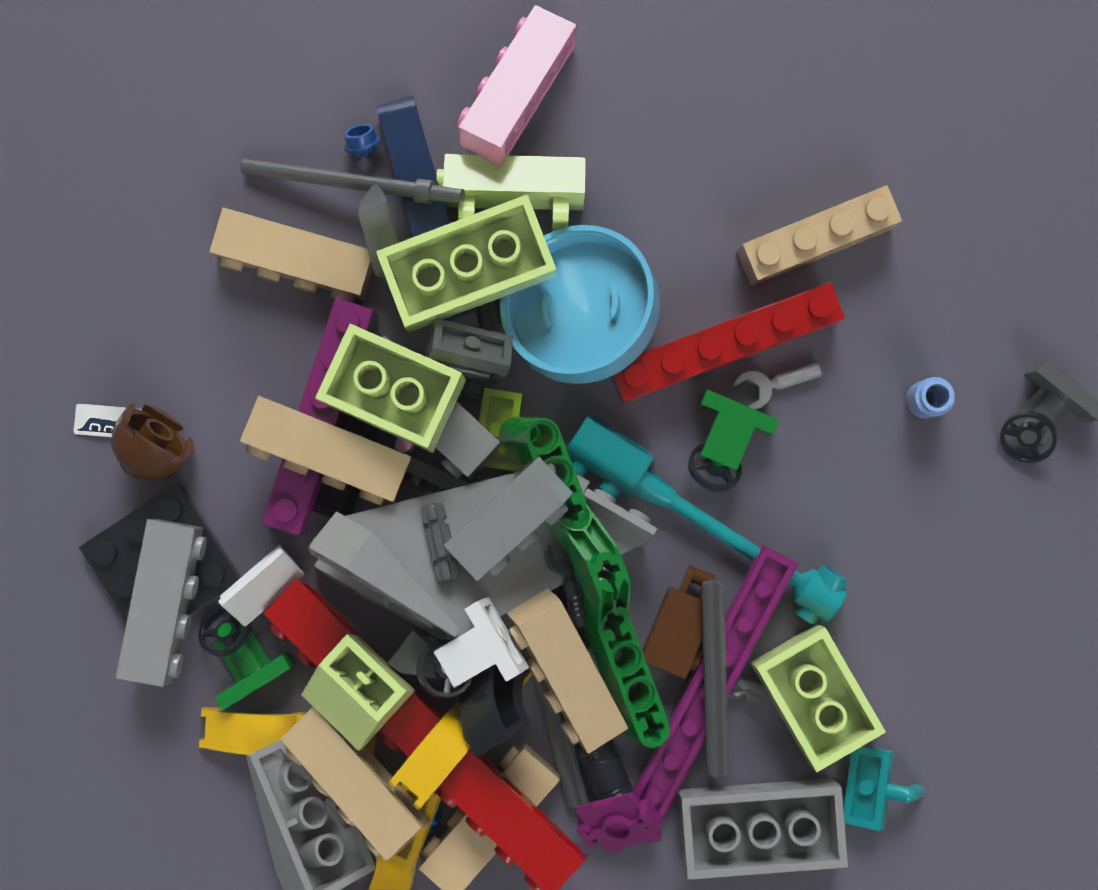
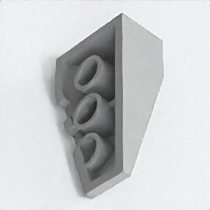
(303, 827)

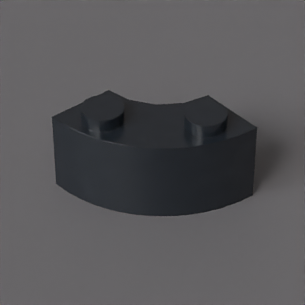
(492, 709)

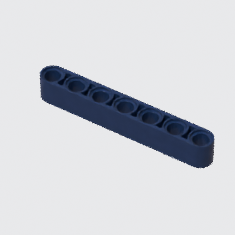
(412, 162)

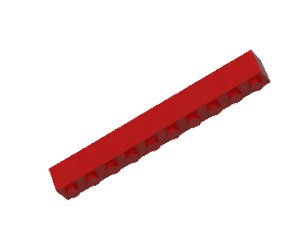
(474, 785)

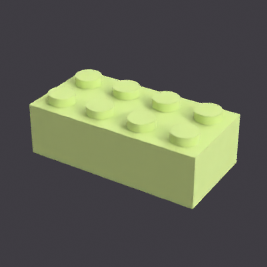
(467, 263)

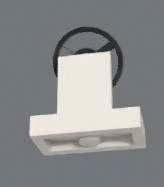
(473, 652)

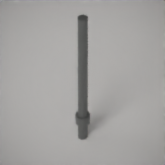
(422, 190)

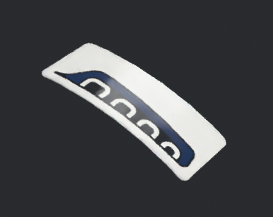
(96, 419)

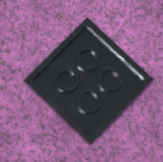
(117, 551)

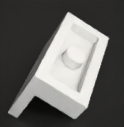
(261, 586)

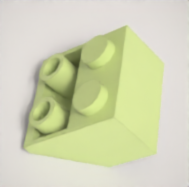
(356, 690)

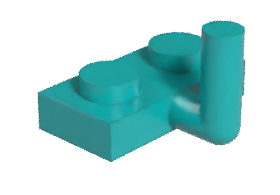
(870, 788)

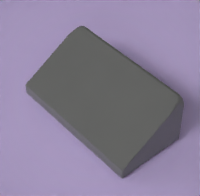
(376, 225)

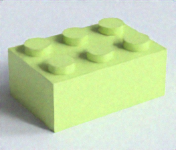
(391, 387)
(817, 697)

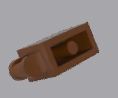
(678, 628)

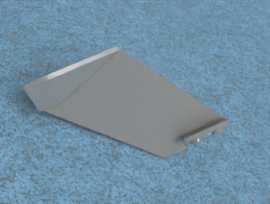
(389, 560)

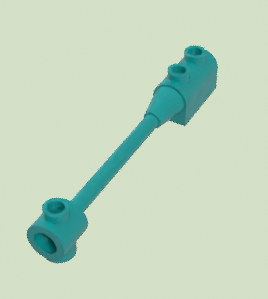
(625, 469)

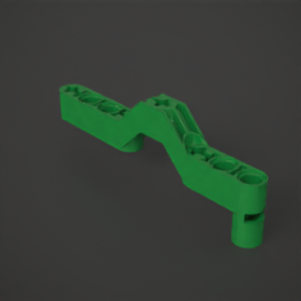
(604, 595)

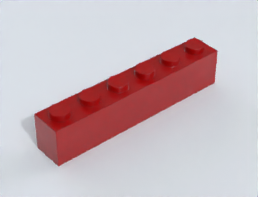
(729, 342)

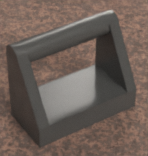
(470, 350)
(408, 653)

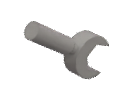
(779, 381)

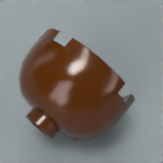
(149, 443)

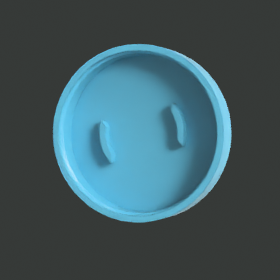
(589, 315)

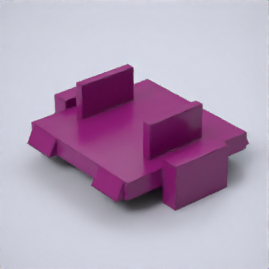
(618, 822)

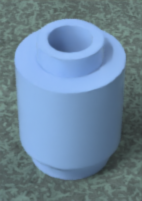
(941, 396)

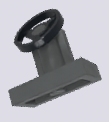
(1046, 410)

